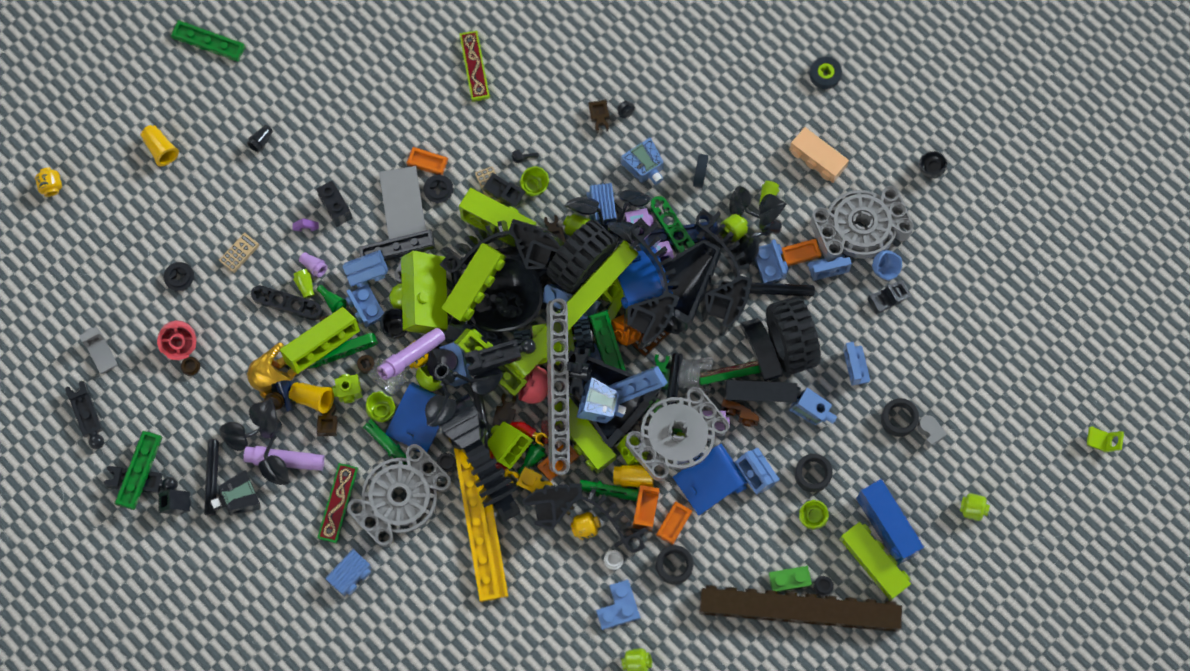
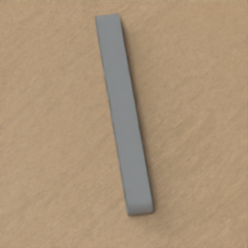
(563, 395)

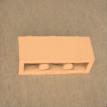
(818, 155)

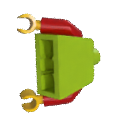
(510, 442)

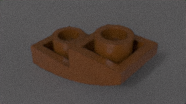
(746, 416)

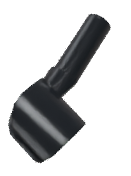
(518, 157)

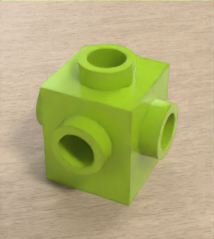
(347, 388)
(627, 455)

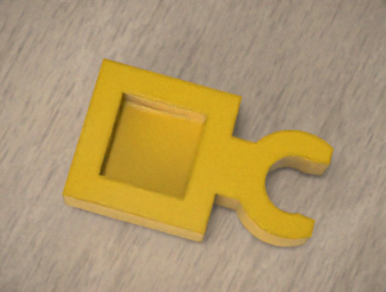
(531, 480)

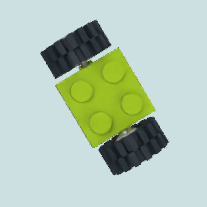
(583, 337)

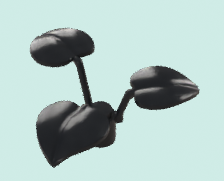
(769, 208)
(619, 229)
(442, 366)
(262, 415)

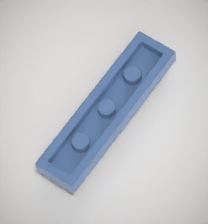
(639, 384)

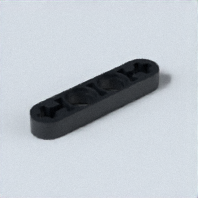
(288, 299)

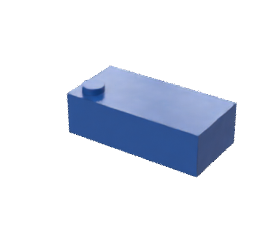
(889, 522)

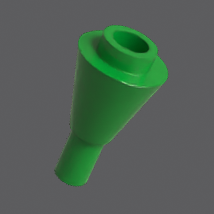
(333, 301)
(533, 456)

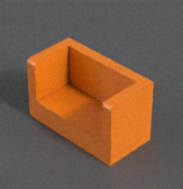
(646, 507)

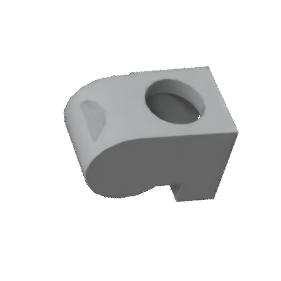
(931, 429)

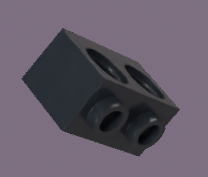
(334, 203)

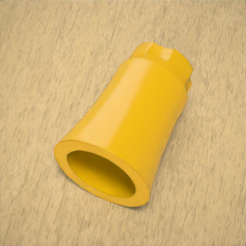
(160, 147)
(312, 396)
(632, 476)

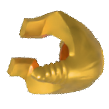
(262, 373)

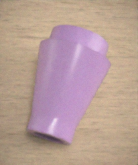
(314, 265)

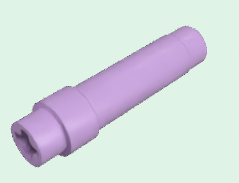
(398, 362)
(291, 458)

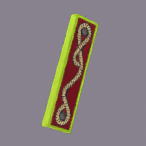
(474, 66)

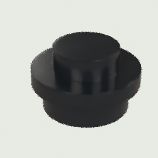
(625, 109)
(446, 462)
(823, 585)

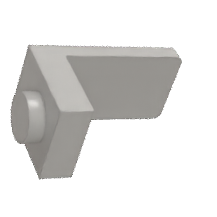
(98, 349)

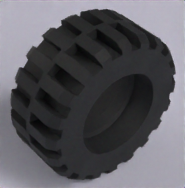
(581, 256)
(793, 335)

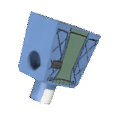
(644, 162)
(599, 403)
(813, 408)

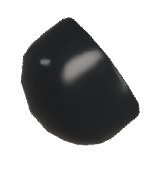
(933, 164)
(392, 324)

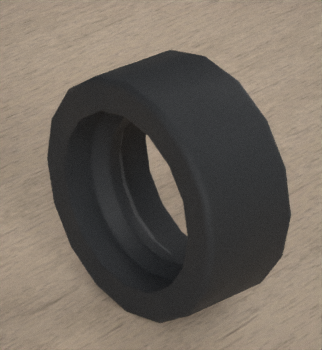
(899, 432)
(823, 462)
(674, 579)

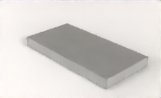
(402, 201)

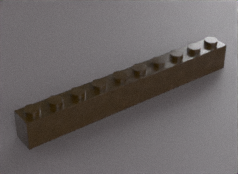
(800, 609)

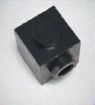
(174, 502)

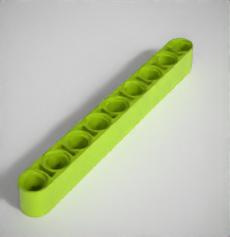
(579, 303)

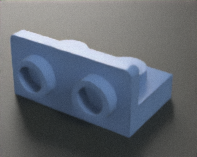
(770, 263)
(822, 269)
(365, 304)
(856, 364)

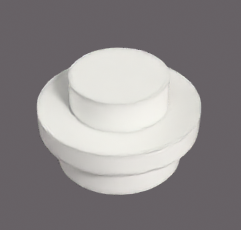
(613, 559)

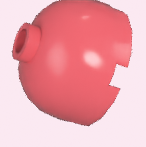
(176, 340)
(536, 387)

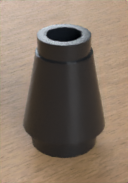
(260, 138)

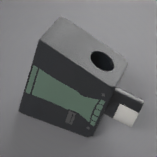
(237, 495)

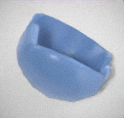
(887, 265)

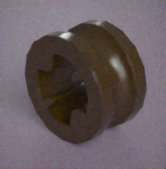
(364, 358)

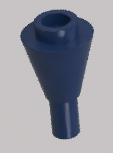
(283, 388)

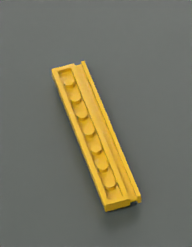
(482, 535)

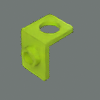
(1103, 441)

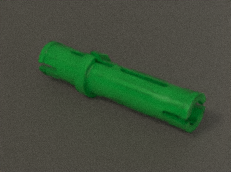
(392, 449)
(631, 493)

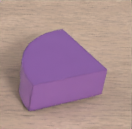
(305, 223)

